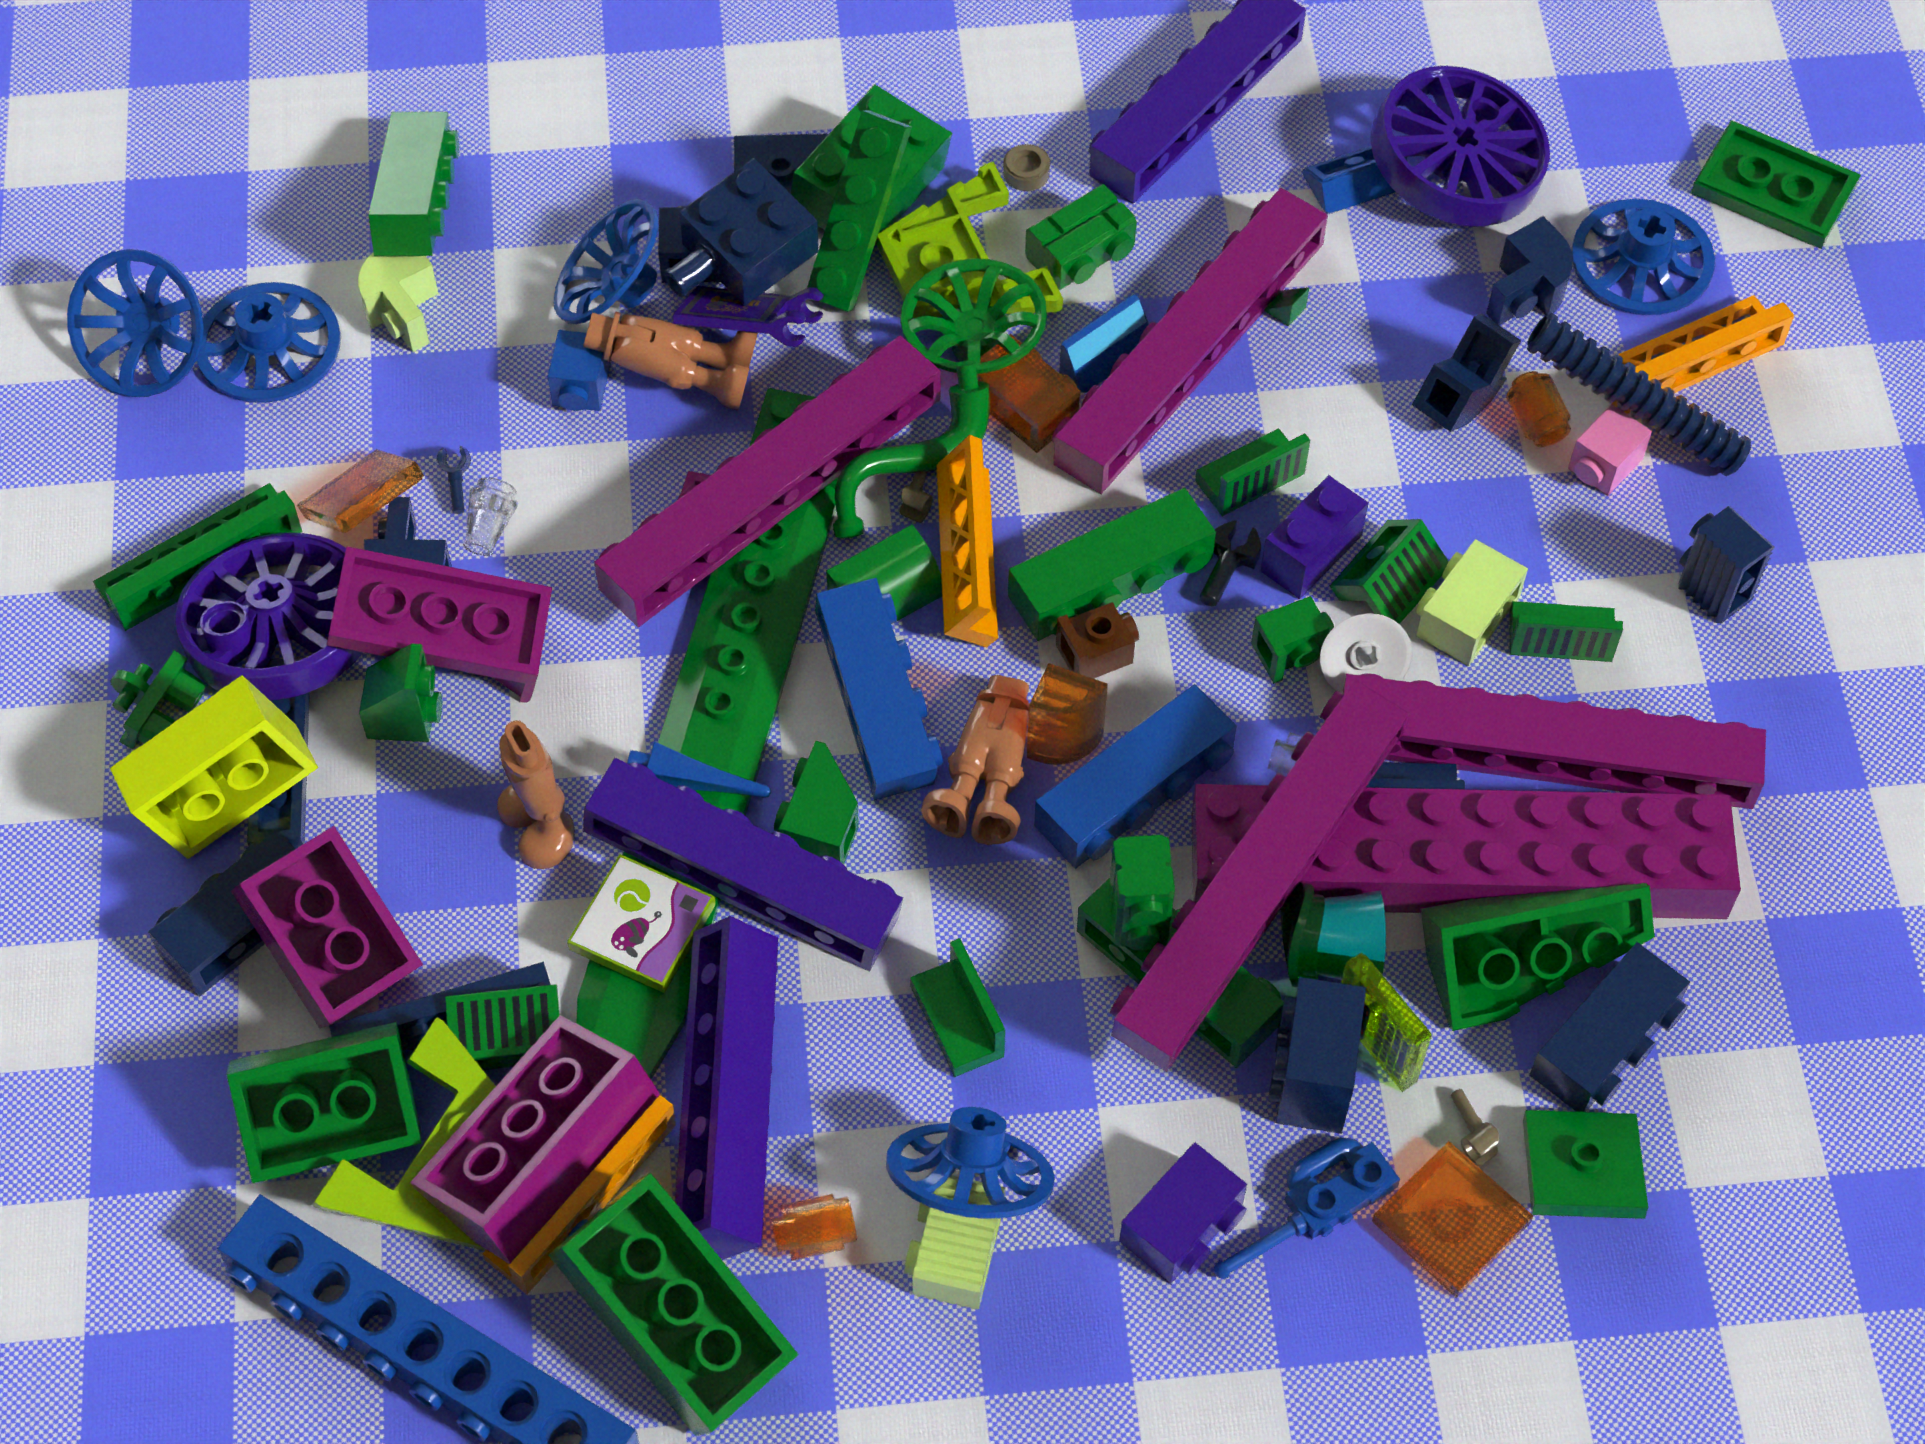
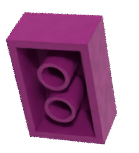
(327, 927)

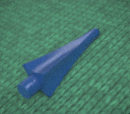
(684, 771)

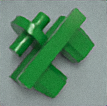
(170, 684)

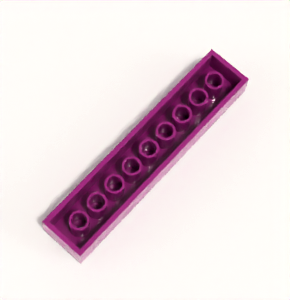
(1491, 843)

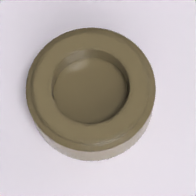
(1026, 167)

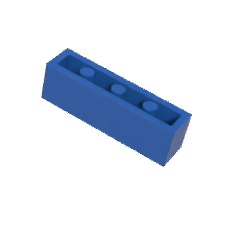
(876, 688)
(1135, 777)

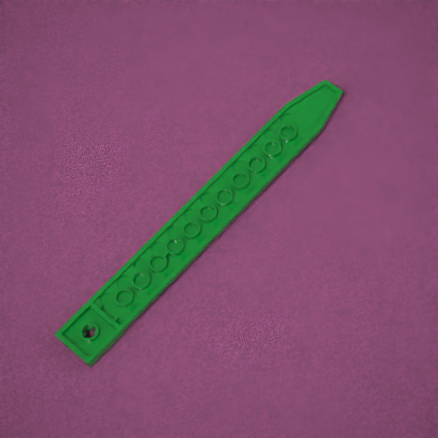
(723, 719)

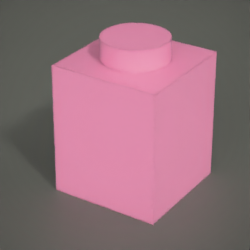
(1609, 450)

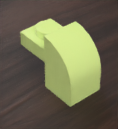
(391, 292)

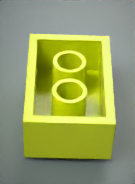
(213, 767)

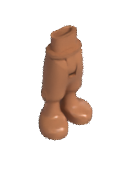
(672, 353)
(987, 750)
(533, 799)

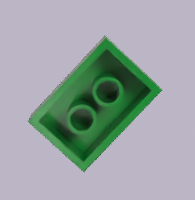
(923, 159)
(324, 1102)

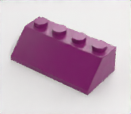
(536, 1137)

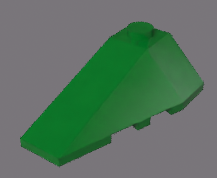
(1514, 947)

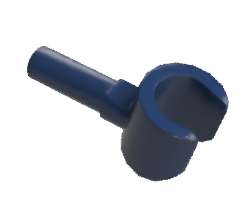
(455, 477)

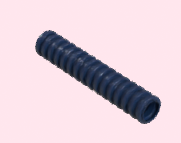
(1637, 393)

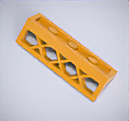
(1717, 350)
(967, 545)
(590, 1196)

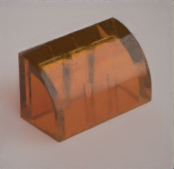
(1065, 716)

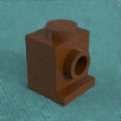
(1097, 640)

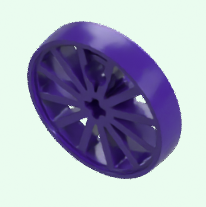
(1460, 145)
(265, 615)

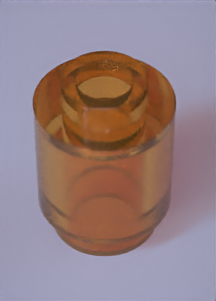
(1539, 408)
(814, 1226)

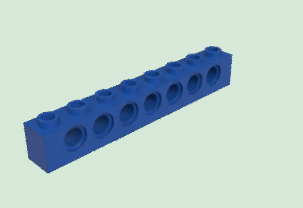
(272, 1233)

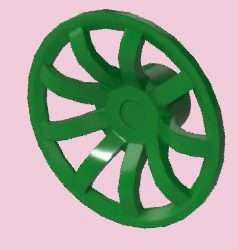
(974, 326)

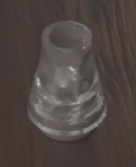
(489, 512)

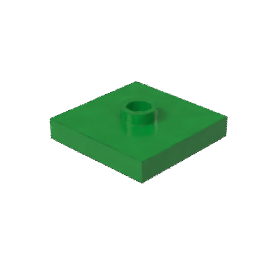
(1584, 1164)

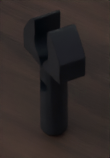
(1229, 560)

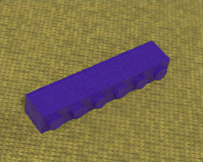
(1194, 95)
(742, 863)
(727, 1084)

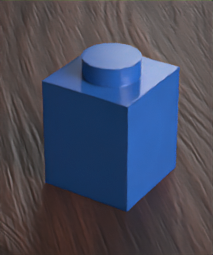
(577, 373)

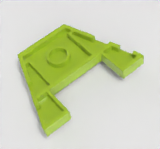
(945, 235)
(361, 1196)

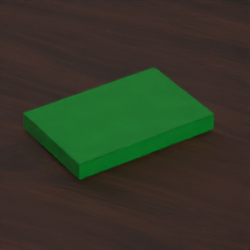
(1775, 184)

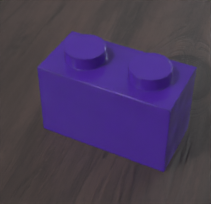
(1314, 536)
(1184, 1214)

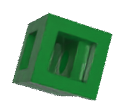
(1290, 636)

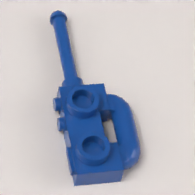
(1326, 1204)

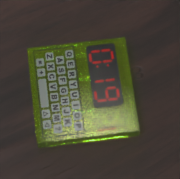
(1389, 1025)

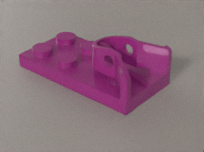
(457, 615)

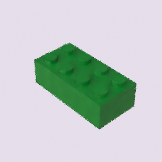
(673, 1305)

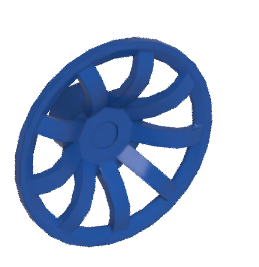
(1647, 246)
(624, 273)
(141, 321)
(265, 329)
(973, 1145)

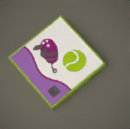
(641, 923)

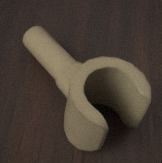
(915, 502)
(1483, 1140)

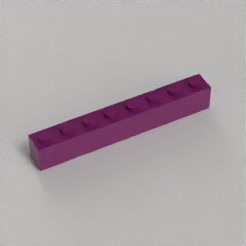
(1188, 340)
(766, 480)
(1574, 742)
(1259, 874)

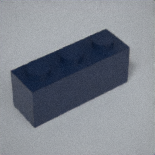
(210, 930)
(1611, 1030)

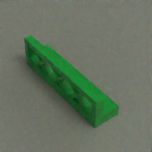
(156, 581)

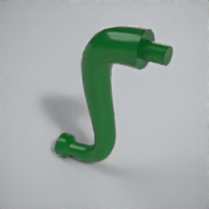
(968, 417)

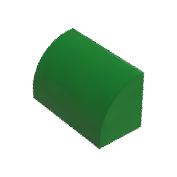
(902, 568)

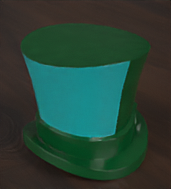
(1330, 931)

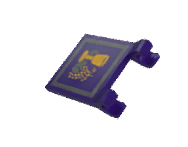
(765, 314)

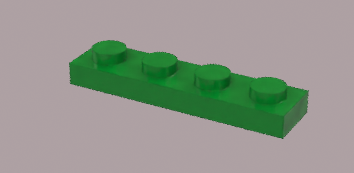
(858, 209)

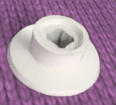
(1389, 643)

